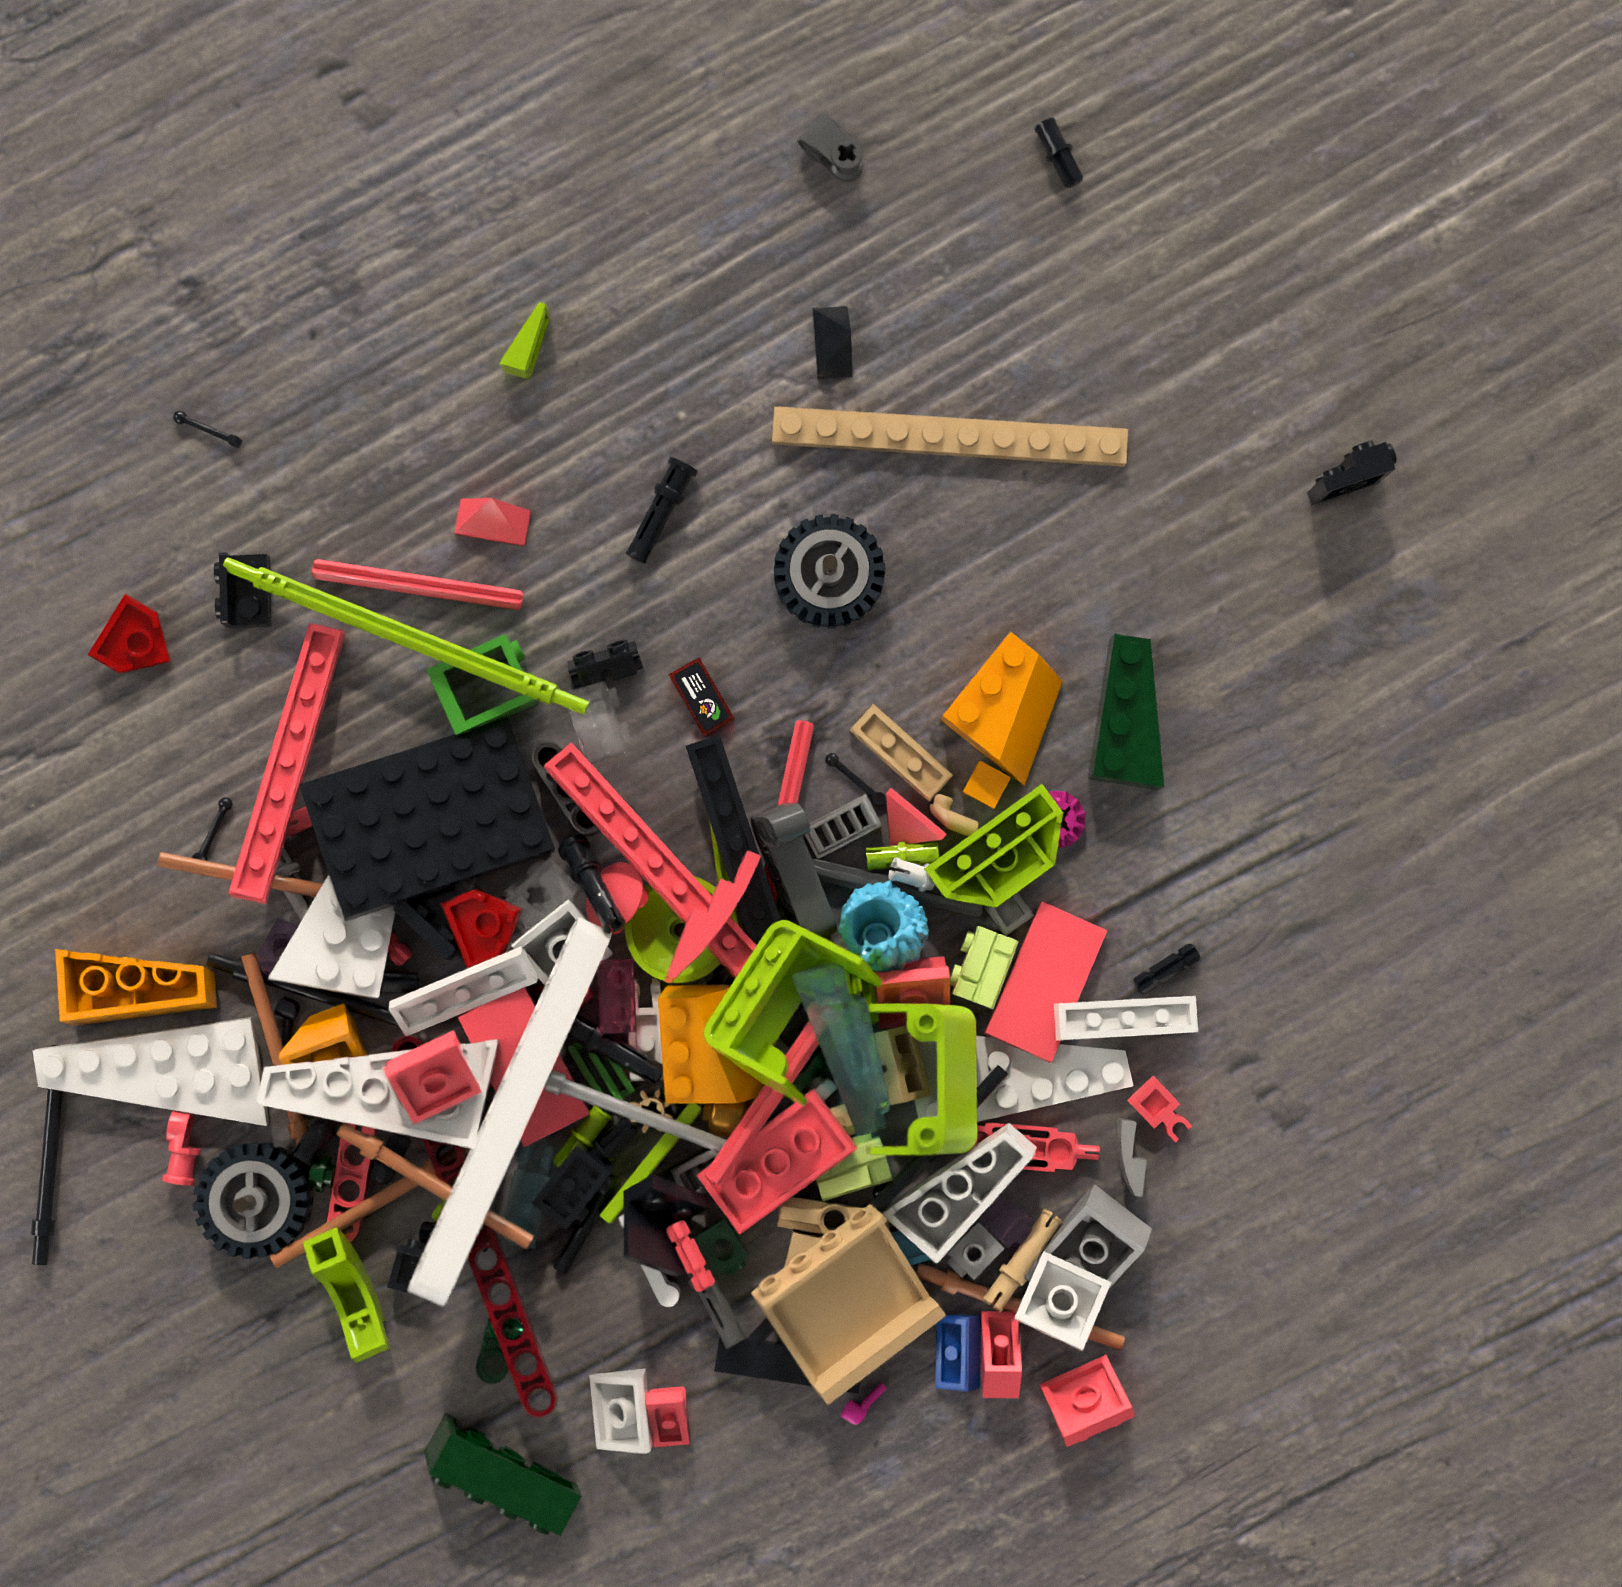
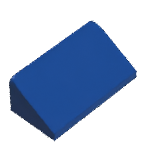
(958, 1352)

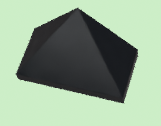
(832, 342)

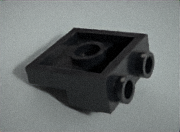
(1361, 469)

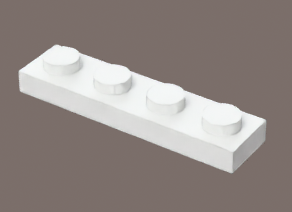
(463, 991)
(1125, 1018)

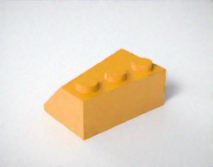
(1007, 707)
(690, 1065)

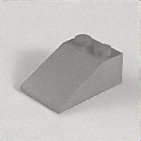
(1098, 1237)

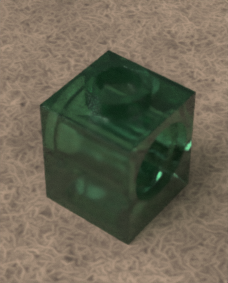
(722, 1230)

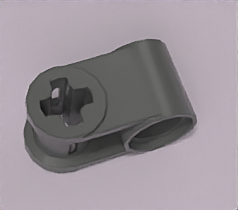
(828, 143)

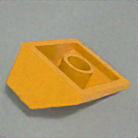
(324, 1038)

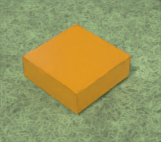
(986, 785)

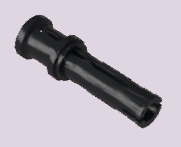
(668, 495)
(586, 872)
(589, 1035)

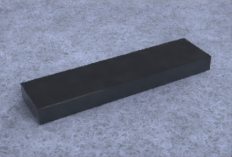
(767, 1362)

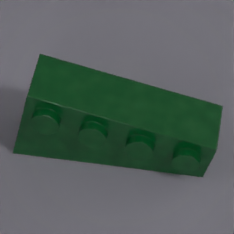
(1127, 723)
(500, 1478)

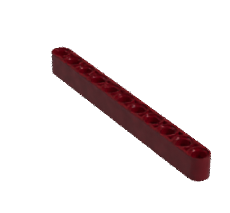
(489, 1278)

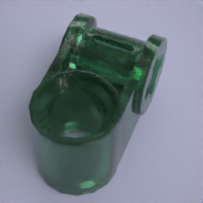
(491, 1347)

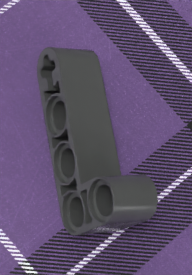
(791, 867)

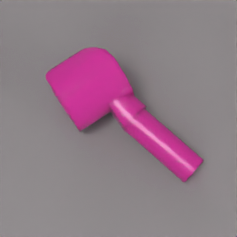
(854, 1412)

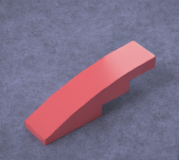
(703, 925)

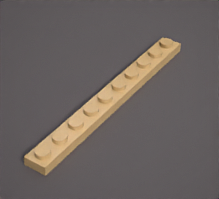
(950, 436)

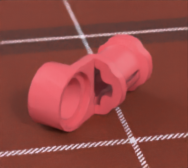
(182, 1156)

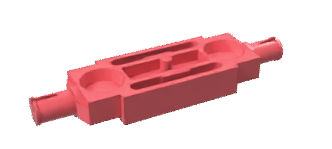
(1057, 1149)

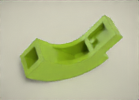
(351, 1290)

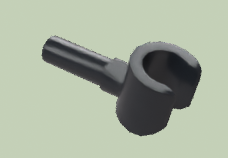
(287, 1009)

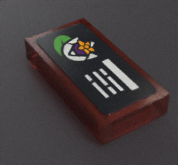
(701, 697)

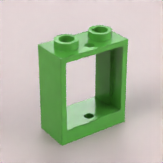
(451, 703)

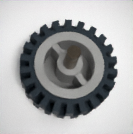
(829, 571)
(253, 1200)

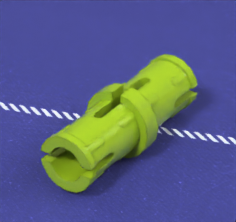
(915, 853)

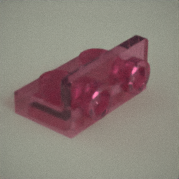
(616, 996)

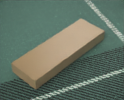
(901, 753)

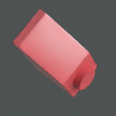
(1000, 1355)

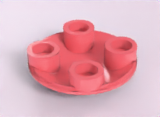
(626, 889)

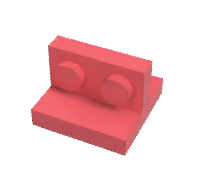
(919, 983)
(432, 1077)
(1087, 1400)

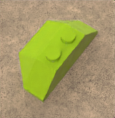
(1002, 853)

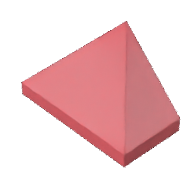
(493, 521)
(908, 823)

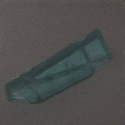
(847, 1043)

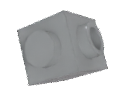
(974, 1251)

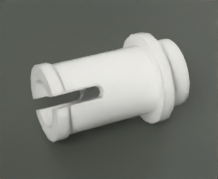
(913, 874)

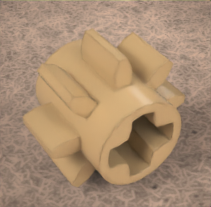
(661, 1105)

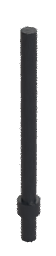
(325, 996)
(43, 1226)

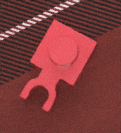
(1157, 1106)

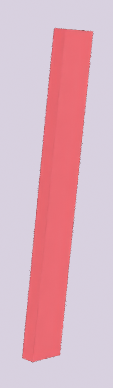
(287, 764)
(644, 851)

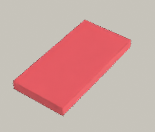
(1046, 972)
(507, 1021)
(781, 1162)

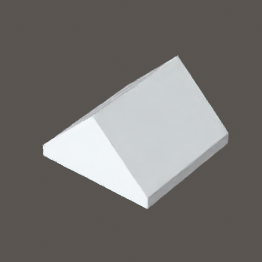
(546, 939)
(1062, 1300)
(621, 1411)

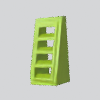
(525, 348)

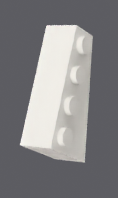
(955, 1196)

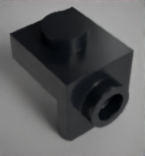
(405, 1265)

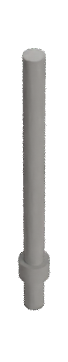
(559, 1084)

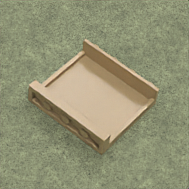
(847, 1304)

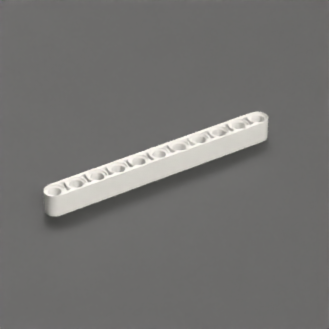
(509, 1112)

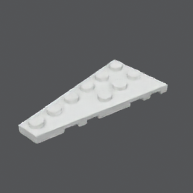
(334, 952)
(182, 1069)
(1030, 1080)
(360, 1094)

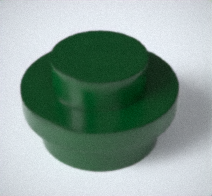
(321, 1174)

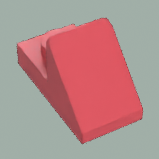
(668, 1416)

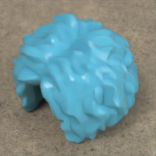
(883, 926)

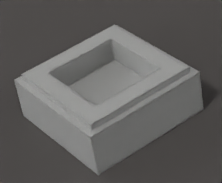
(1010, 914)

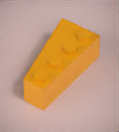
(121, 988)

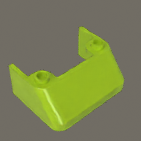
(766, 999)
(956, 1123)

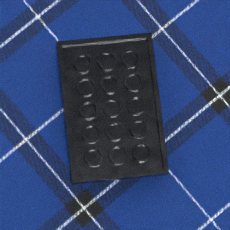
(426, 819)

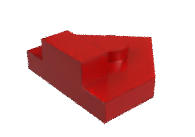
(131, 638)
(481, 925)

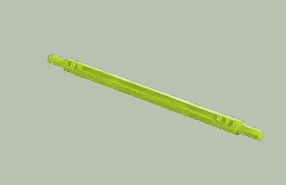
(407, 636)

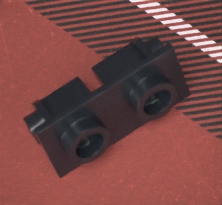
(616, 658)

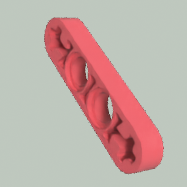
(347, 1171)

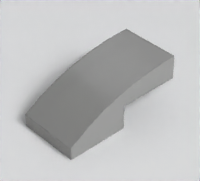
(1132, 1167)

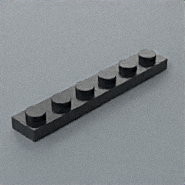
(732, 832)

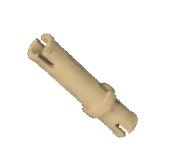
(1013, 1273)

